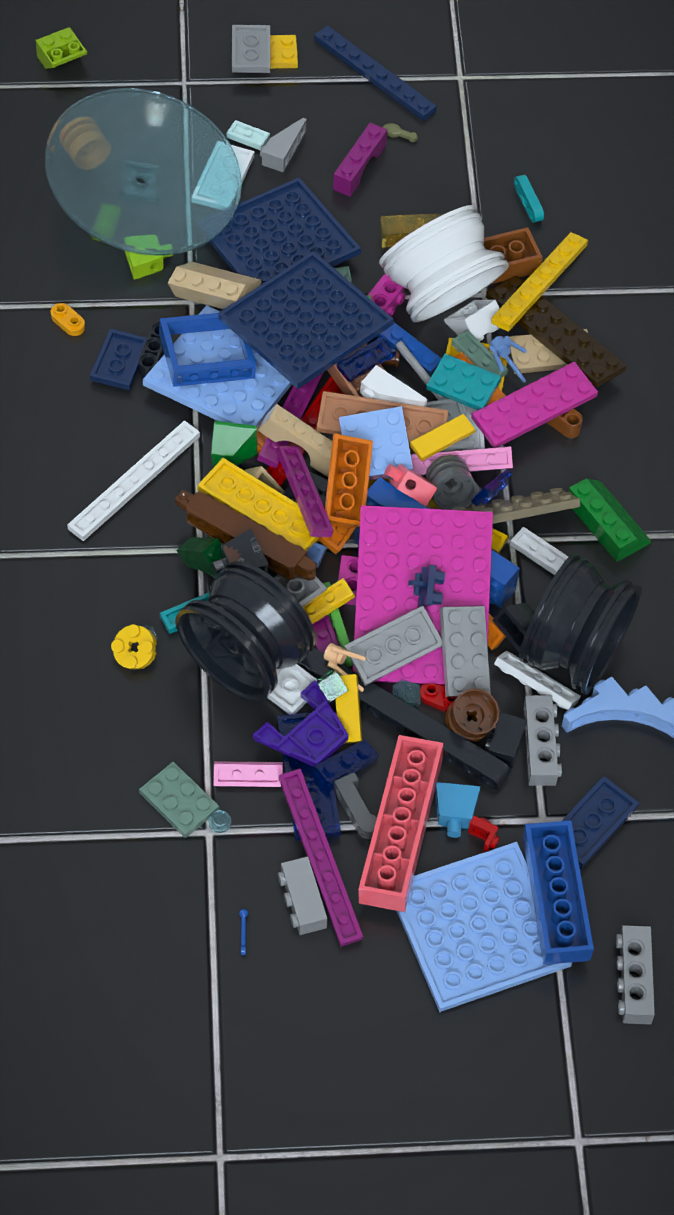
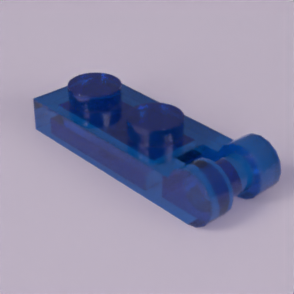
(365, 359)

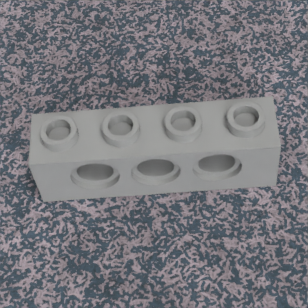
(541, 772)
(632, 1010)

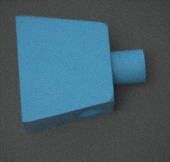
(455, 806)

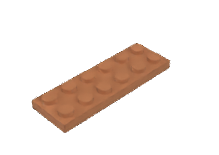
(417, 419)

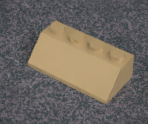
(210, 285)

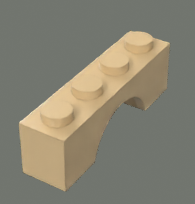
(284, 426)

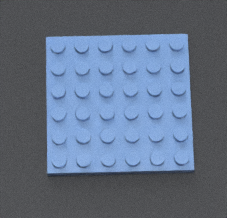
(226, 401)
(475, 927)

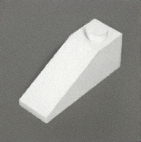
(385, 387)

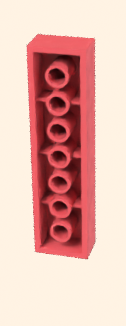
(401, 823)

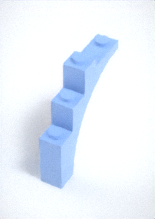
(612, 703)

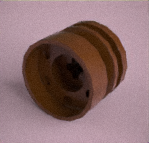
(480, 707)

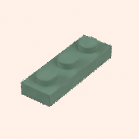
(477, 353)

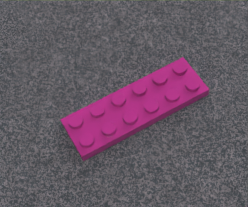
(534, 405)

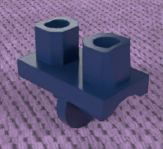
(424, 586)

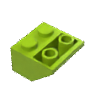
(59, 48)

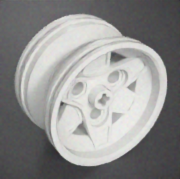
(443, 263)

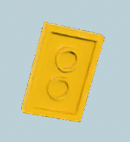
(283, 51)

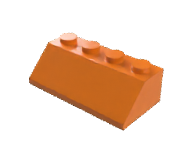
(348, 480)

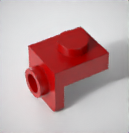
(484, 830)

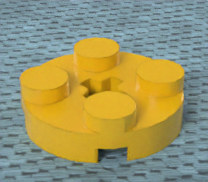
(146, 649)

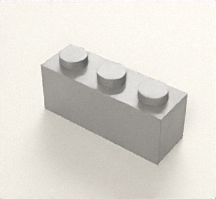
(302, 896)

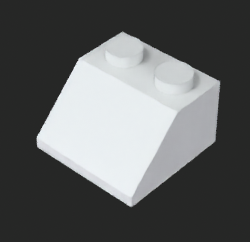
(475, 318)

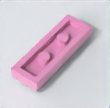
(247, 774)

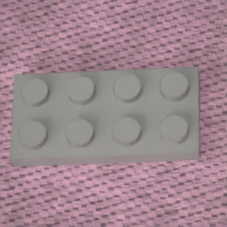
(394, 645)
(464, 649)

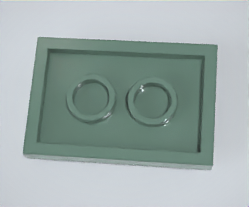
(179, 799)

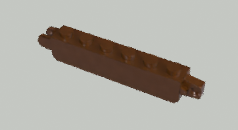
(226, 524)

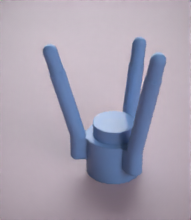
(501, 348)

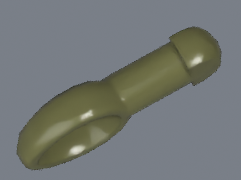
(395, 131)

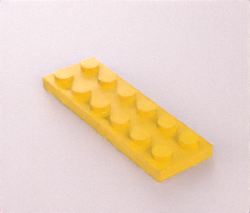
(257, 501)

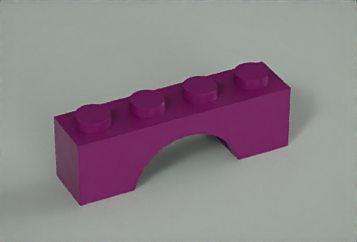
(350, 170)

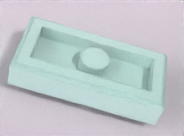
(248, 135)

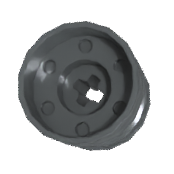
(453, 482)

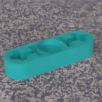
(528, 198)

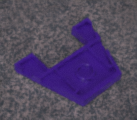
(313, 737)

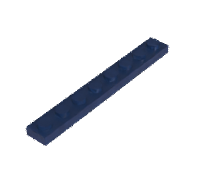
(375, 73)

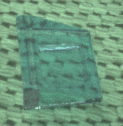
(407, 692)

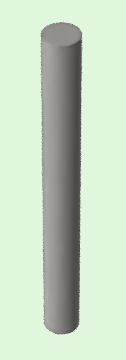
(416, 366)

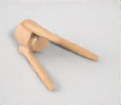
(337, 654)

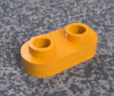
(66, 318)

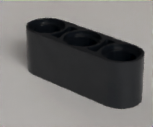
(151, 352)

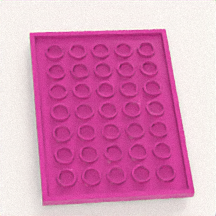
(395, 547)

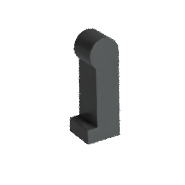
(347, 793)

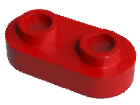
(437, 699)

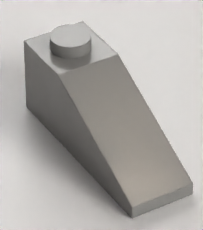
(282, 146)

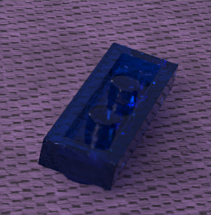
(492, 488)
(345, 762)

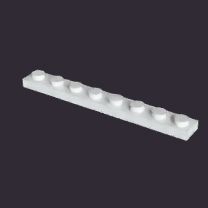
(133, 480)

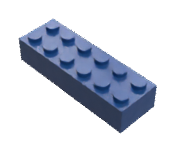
(557, 892)

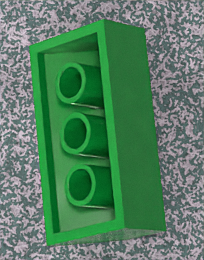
(608, 519)

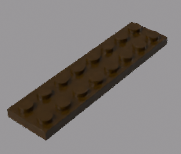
(562, 336)

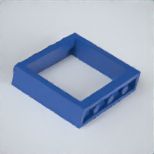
(203, 372)

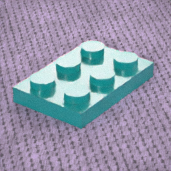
(463, 382)

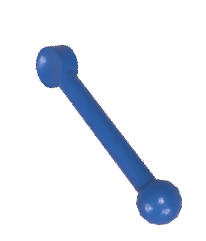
(243, 914)

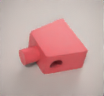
(410, 483)

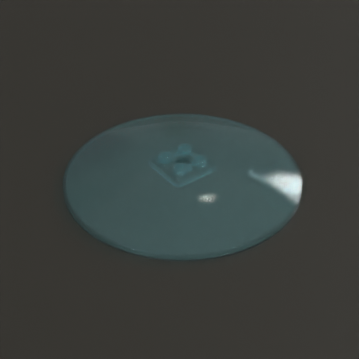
(147, 135)

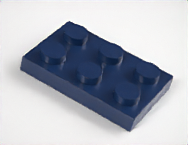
(118, 359)

